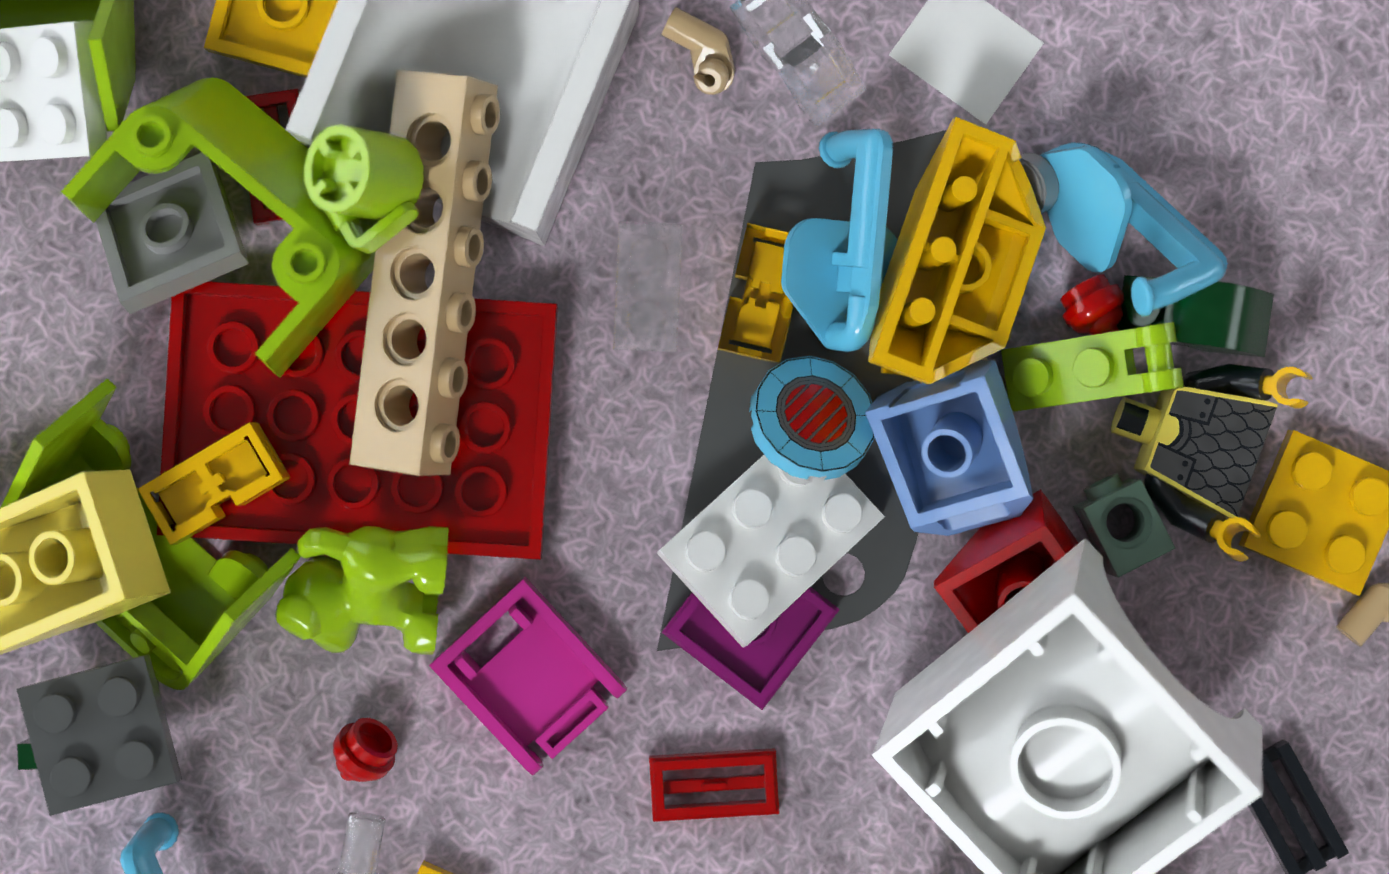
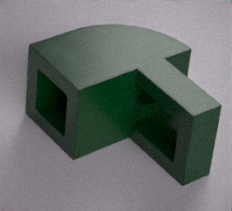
(1215, 319)

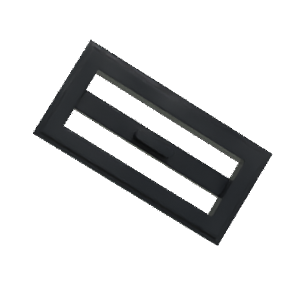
(1315, 857)

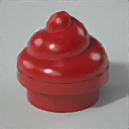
(1093, 306)
(364, 750)

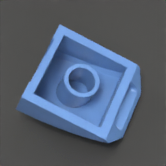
(953, 450)

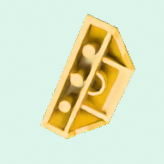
(958, 258)

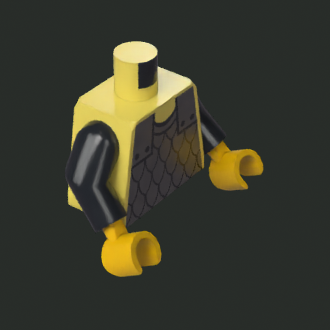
(1206, 445)

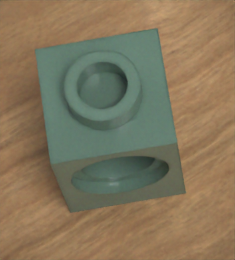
(1145, 541)

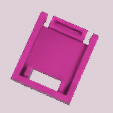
(535, 684)

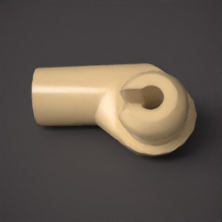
(708, 50)
(1366, 614)

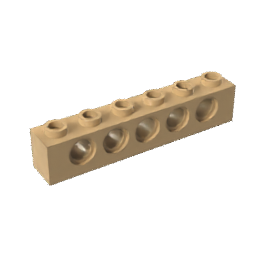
(399, 298)

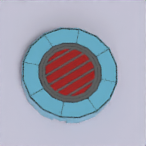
(811, 418)

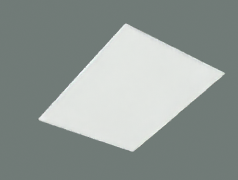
(967, 52)

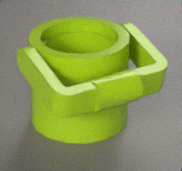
(365, 176)

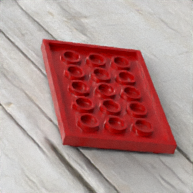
(503, 420)

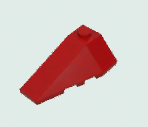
(1003, 561)

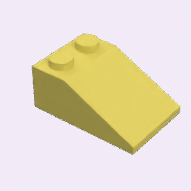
(75, 557)

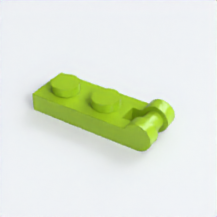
(1090, 368)

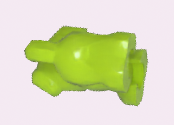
(366, 585)

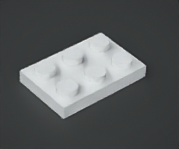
(49, 93)
(767, 544)

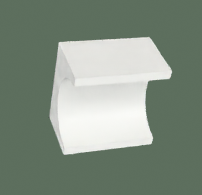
(543, 54)
(1066, 739)

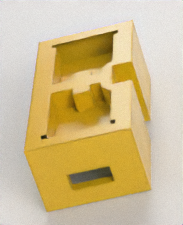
(764, 310)
(212, 477)

